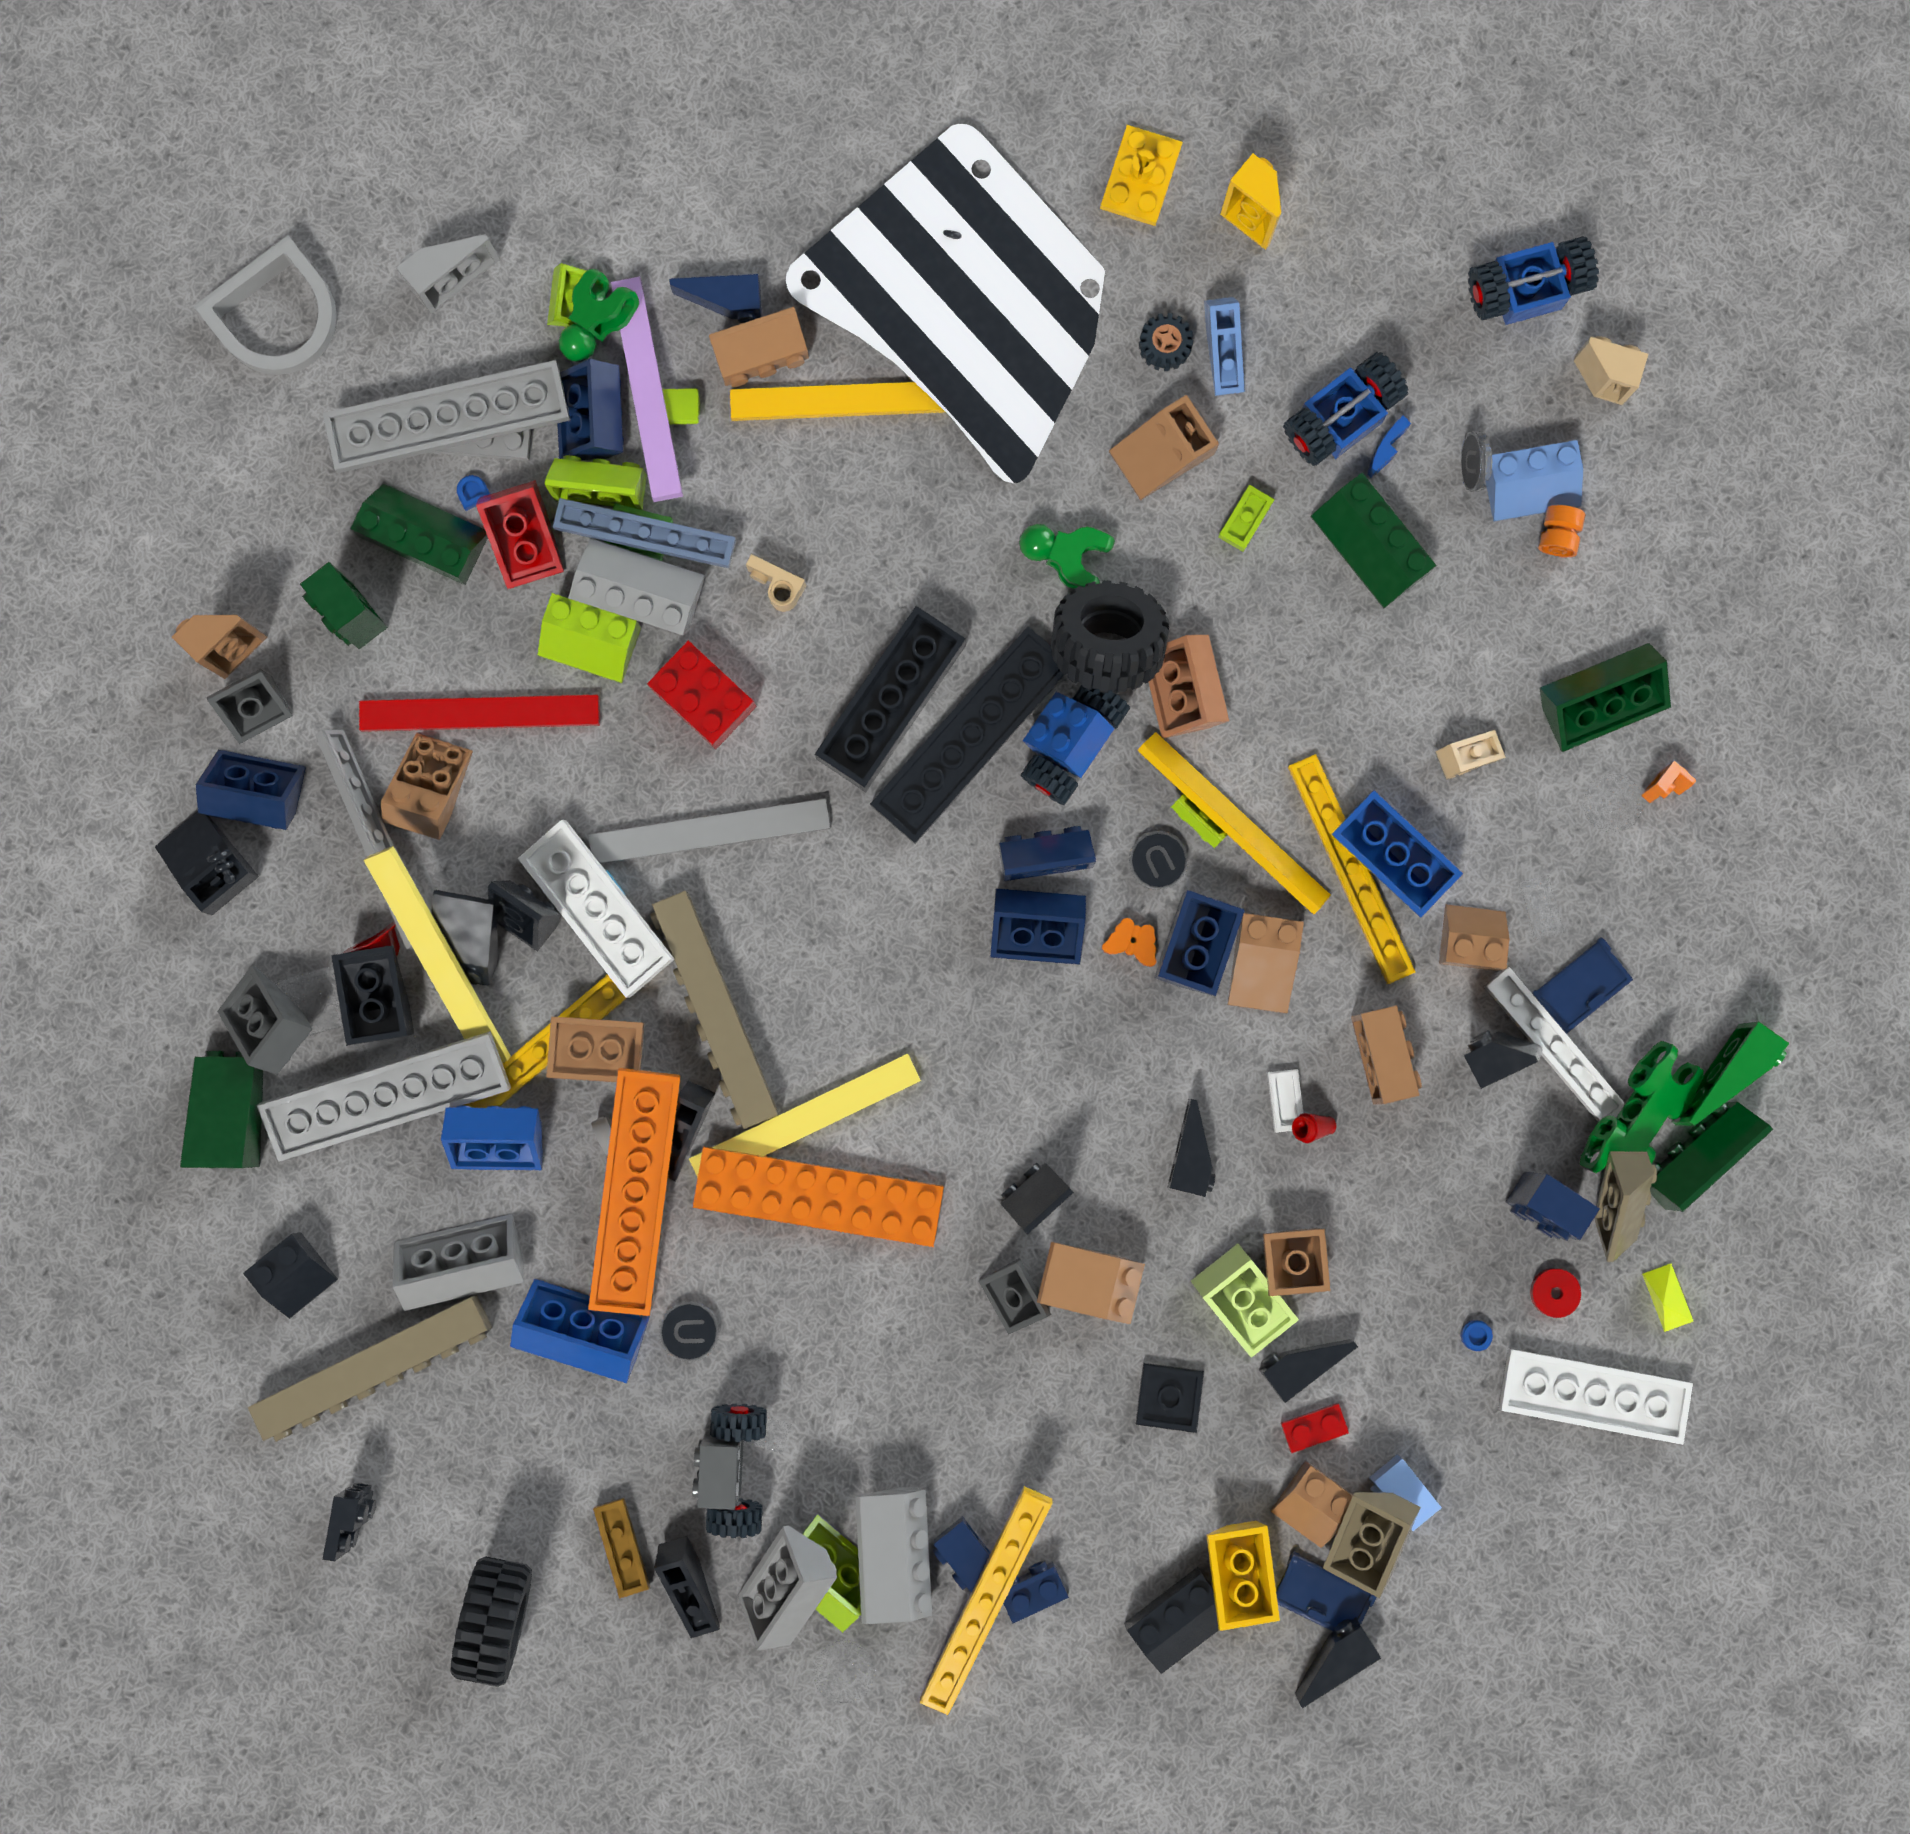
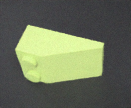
(1241, 1300)

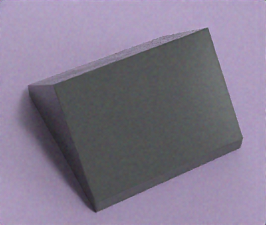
(250, 705)
(1014, 1296)

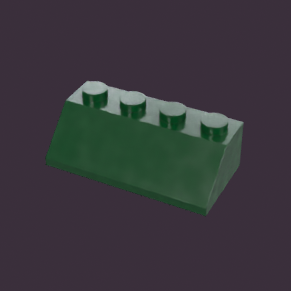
(420, 533)
(1373, 540)
(1606, 696)
(1706, 1155)

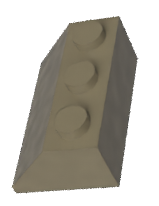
(1623, 1200)
(1371, 1540)

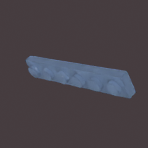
(644, 533)

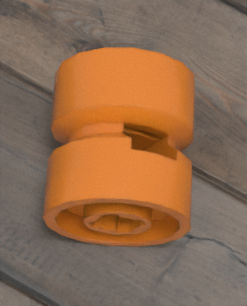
(1562, 528)

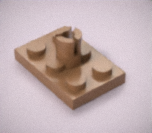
(593, 1048)

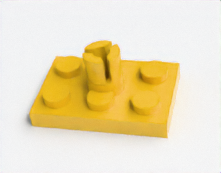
(1141, 175)

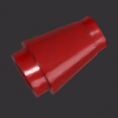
(1312, 1127)

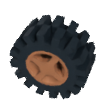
(1168, 331)

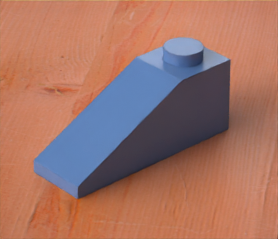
(1225, 345)

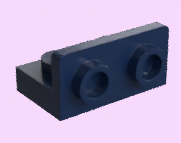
(1034, 1591)

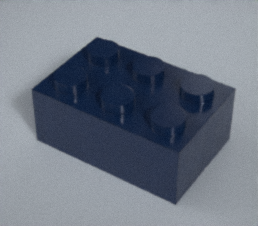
(1551, 1205)

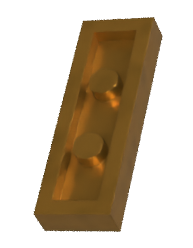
(621, 1548)

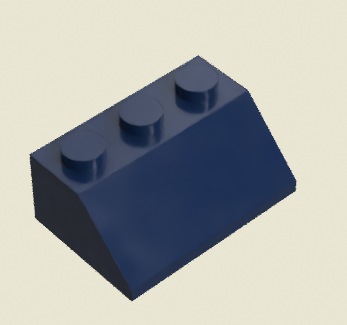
(594, 411)
(250, 789)
(1046, 853)
(1038, 926)
(1199, 943)

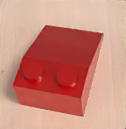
(520, 534)

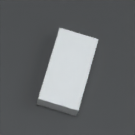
(1284, 1098)

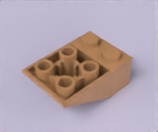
(1164, 447)
(425, 786)

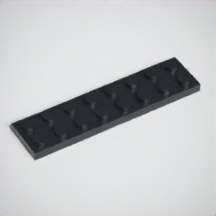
(969, 736)

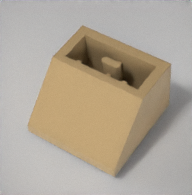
(1611, 369)

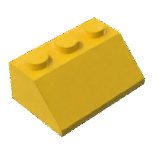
(1254, 200)
(1242, 1575)

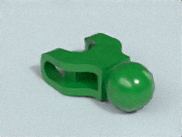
(595, 315)
(1065, 551)

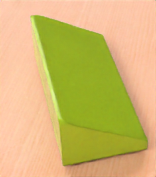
(561, 304)
(682, 405)

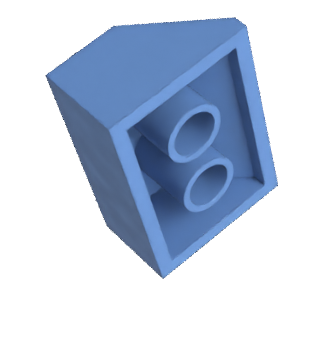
(1535, 478)

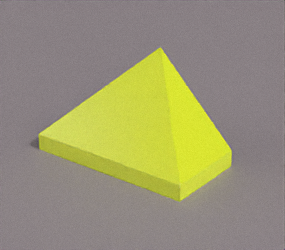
(1667, 1297)

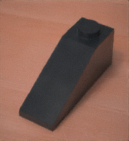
(691, 1112)
(1192, 1159)
(1298, 1368)
(686, 1586)
(1340, 1658)

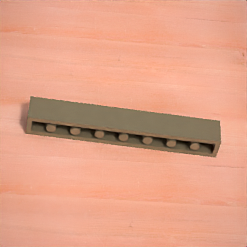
(715, 1010)
(369, 1368)

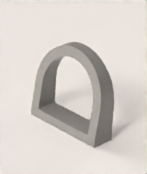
(249, 281)

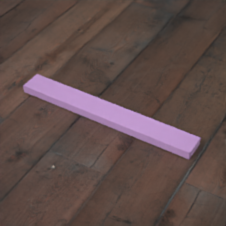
(649, 399)

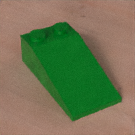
(1741, 1061)

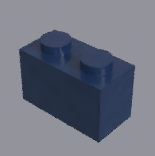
(963, 1552)

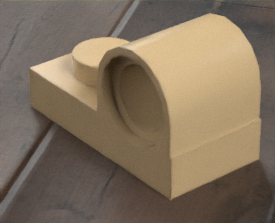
(780, 579)
(1470, 754)

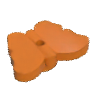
(1121, 942)

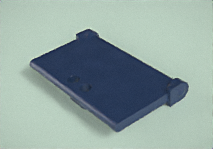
(1579, 982)
(1310, 1585)

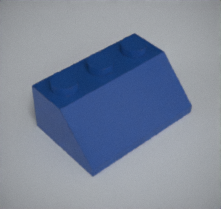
(493, 1138)

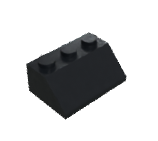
(1499, 1056)
(1175, 1621)

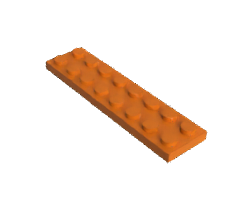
(634, 1191)
(818, 1196)

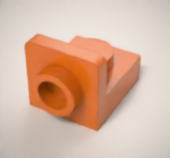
(1667, 780)

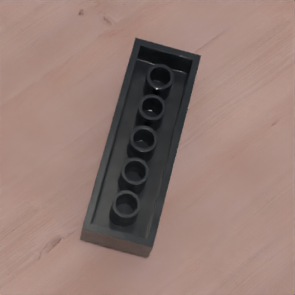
(890, 699)

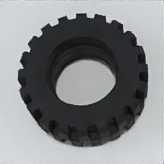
(1105, 662)
(491, 1621)

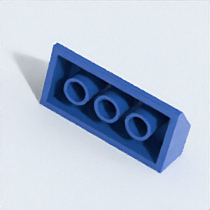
(1397, 853)
(562, 1329)

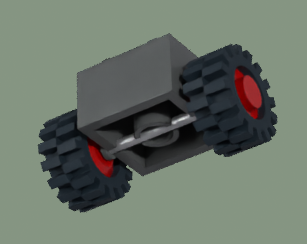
(720, 1470)

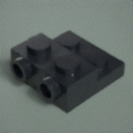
(348, 1513)

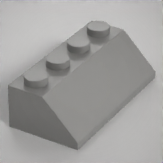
(637, 586)
(457, 1262)
(893, 1555)
(786, 1588)

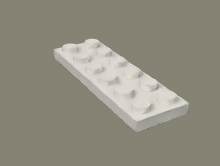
(596, 908)
(1595, 1396)

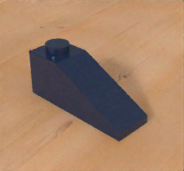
(728, 295)

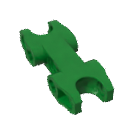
(1653, 1100)

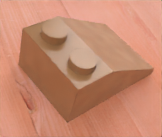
(1265, 963)
(1090, 1283)

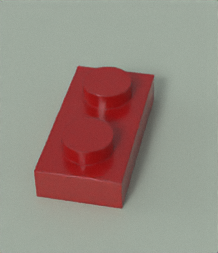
(1314, 1428)

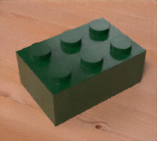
(342, 605)

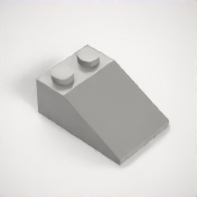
(447, 268)

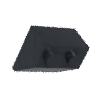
(290, 1275)

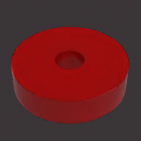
(1568, 1299)

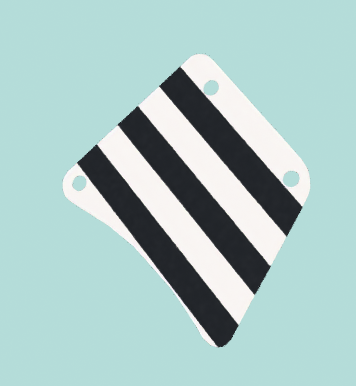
(973, 320)

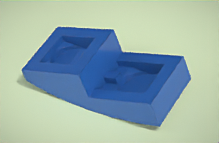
(1385, 451)

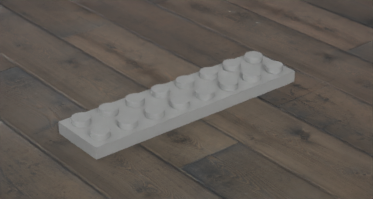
(446, 416)
(384, 1096)

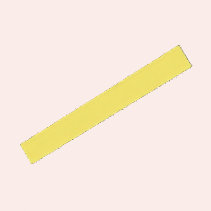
(431, 946)
(822, 1110)

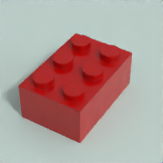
(702, 695)

